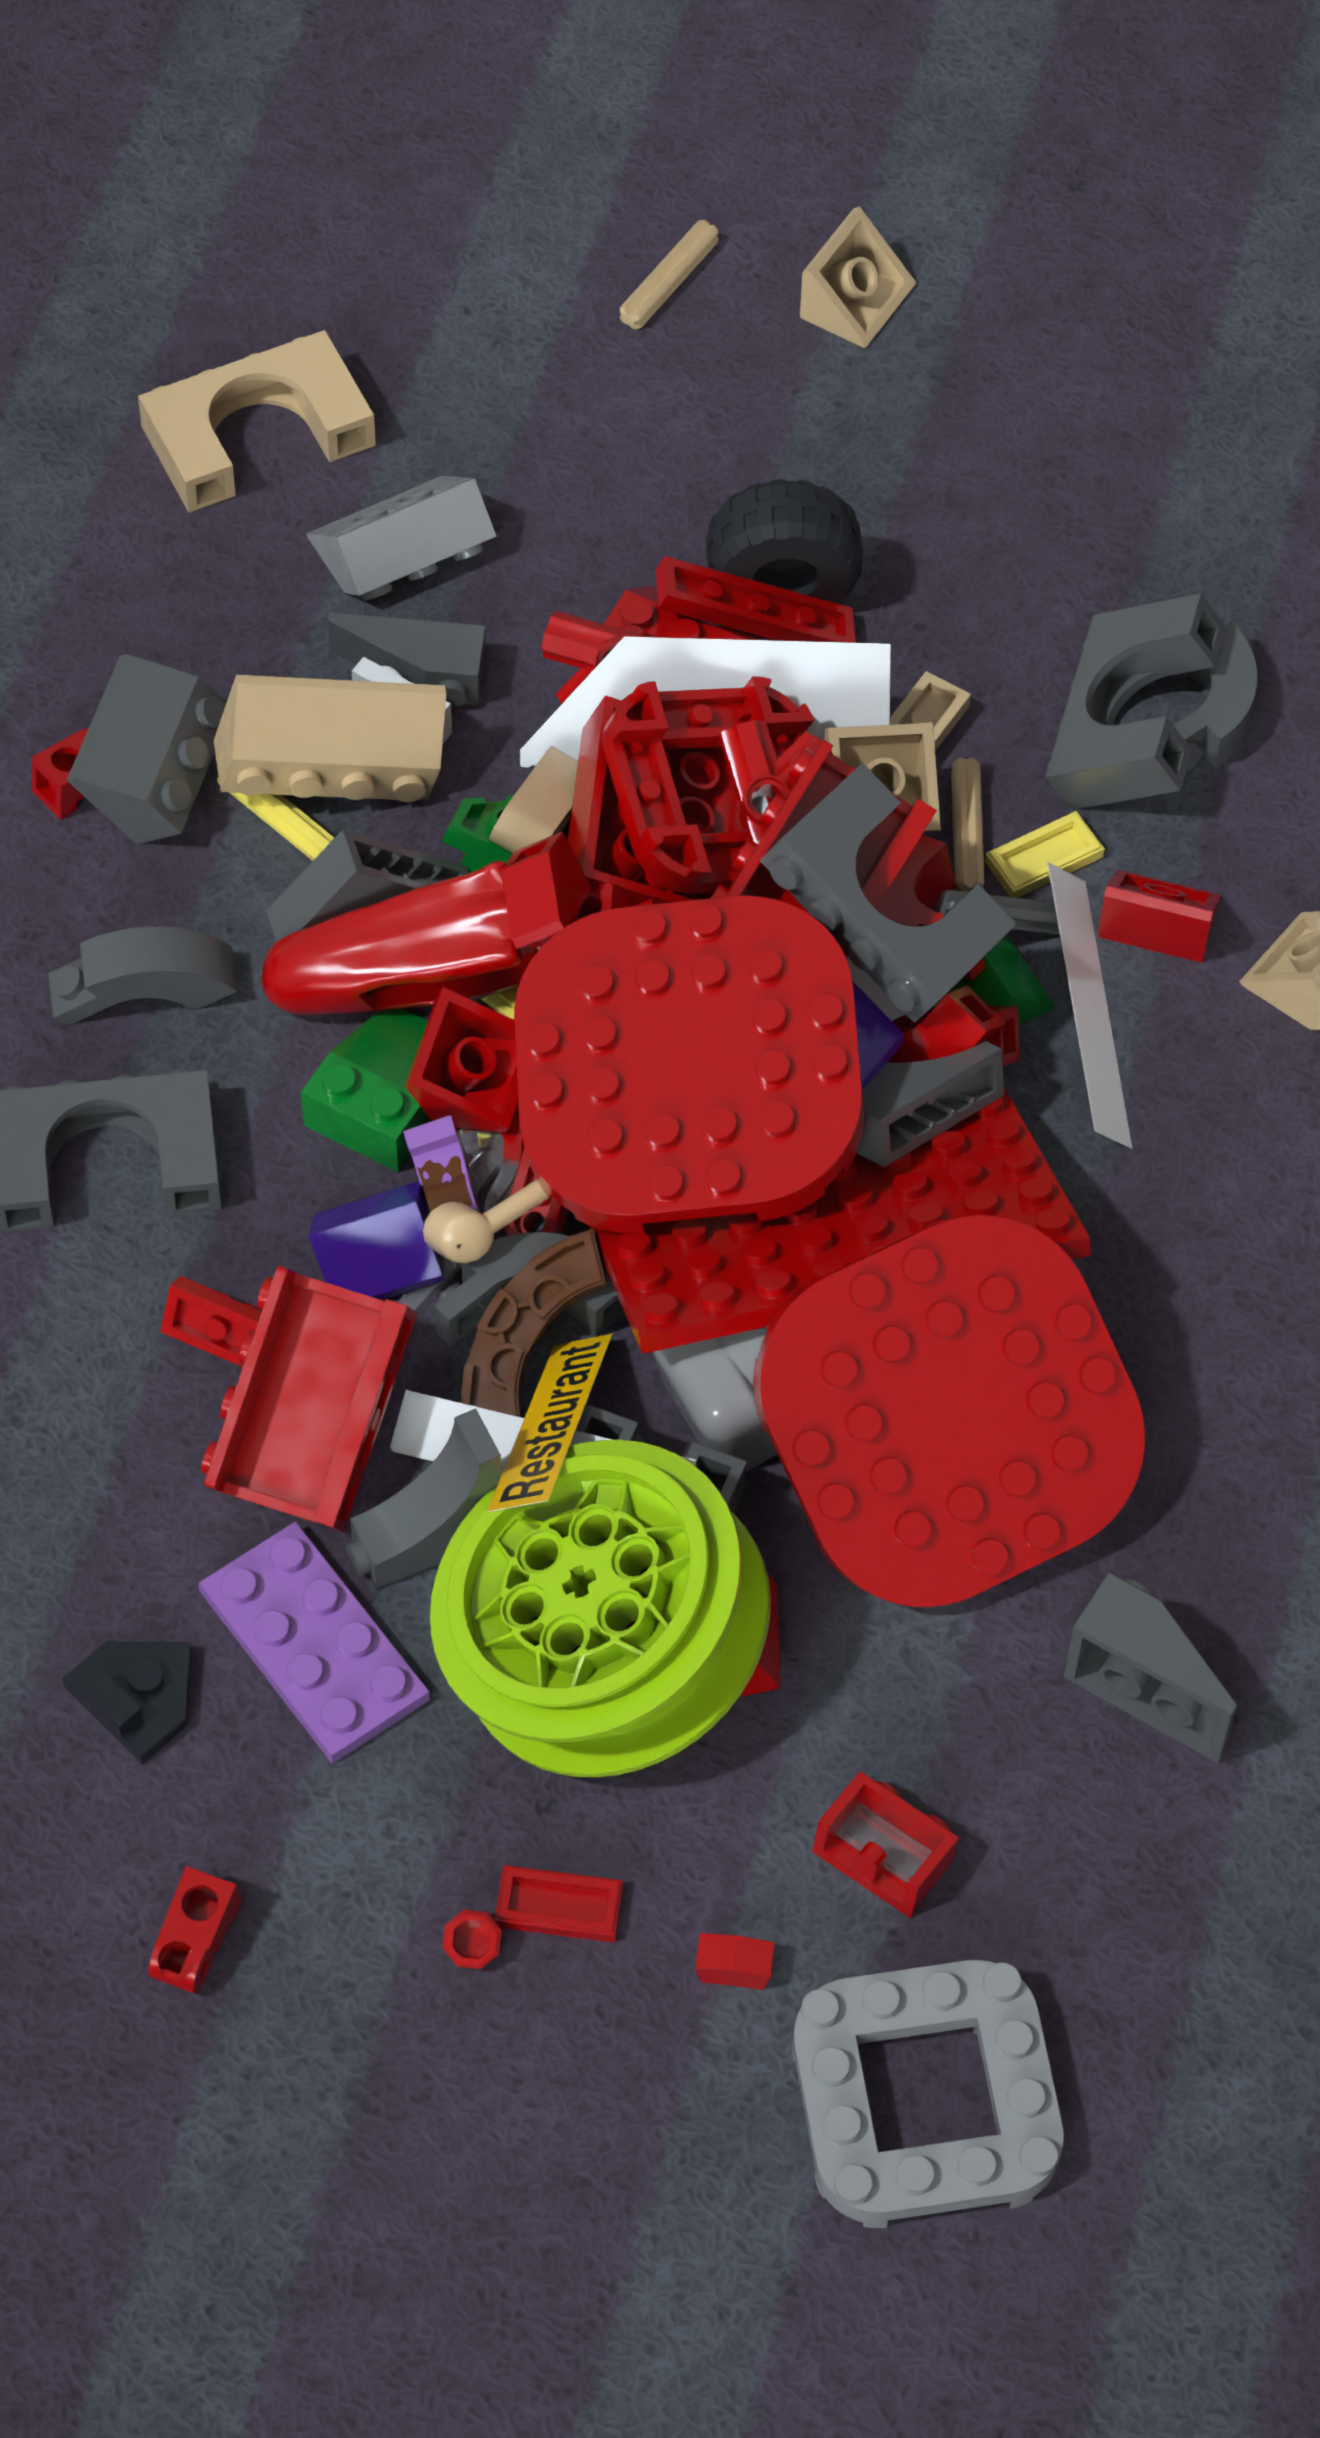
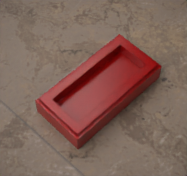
(559, 1903)

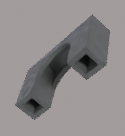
(1123, 653)
(820, 871)
(163, 1108)

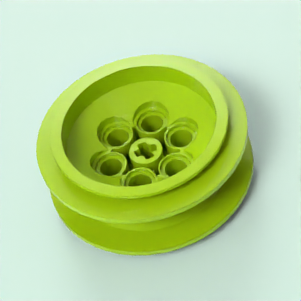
(623, 1692)

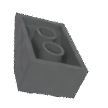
(1145, 1665)

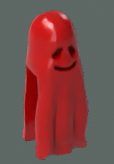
(401, 951)

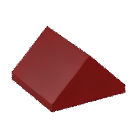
(1158, 915)
(466, 1065)

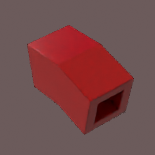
(734, 1960)

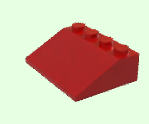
(597, 823)

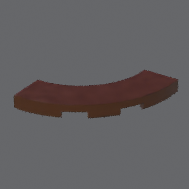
(521, 1315)

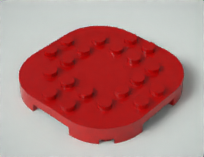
(688, 1062)
(949, 1410)

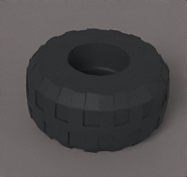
(788, 539)

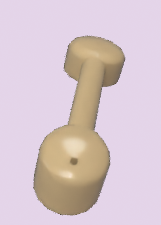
(466, 1234)

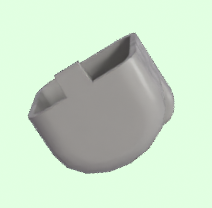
(716, 1395)

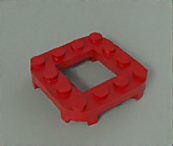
(635, 747)

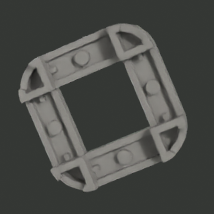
(941, 2175)

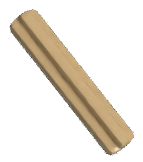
(669, 274)
(967, 824)

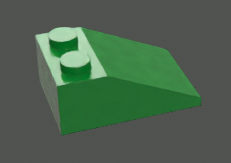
(361, 1089)

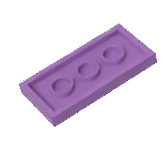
(314, 1642)

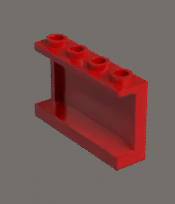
(878, 855)
(308, 1398)

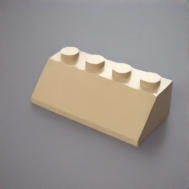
(330, 738)

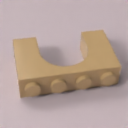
(296, 375)

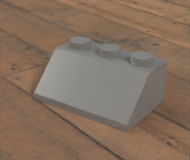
(404, 535)

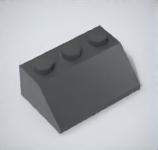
(148, 748)

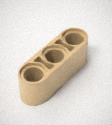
(540, 804)

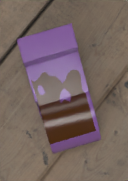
(441, 1163)

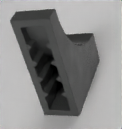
(353, 875)
(924, 1098)
(419, 1521)

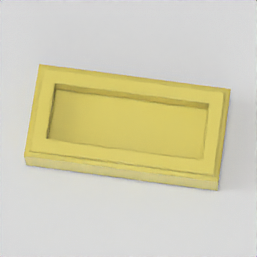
(1023, 863)

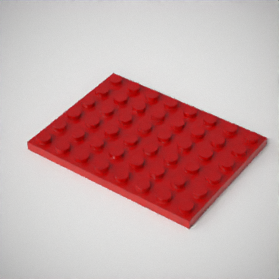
(734, 1273)

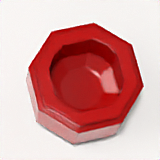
(472, 1938)

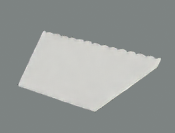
(835, 679)

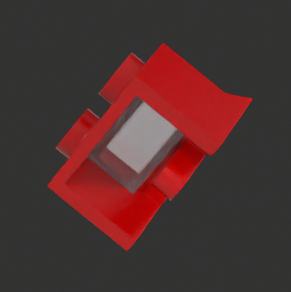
(885, 1843)

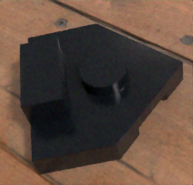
(136, 1691)

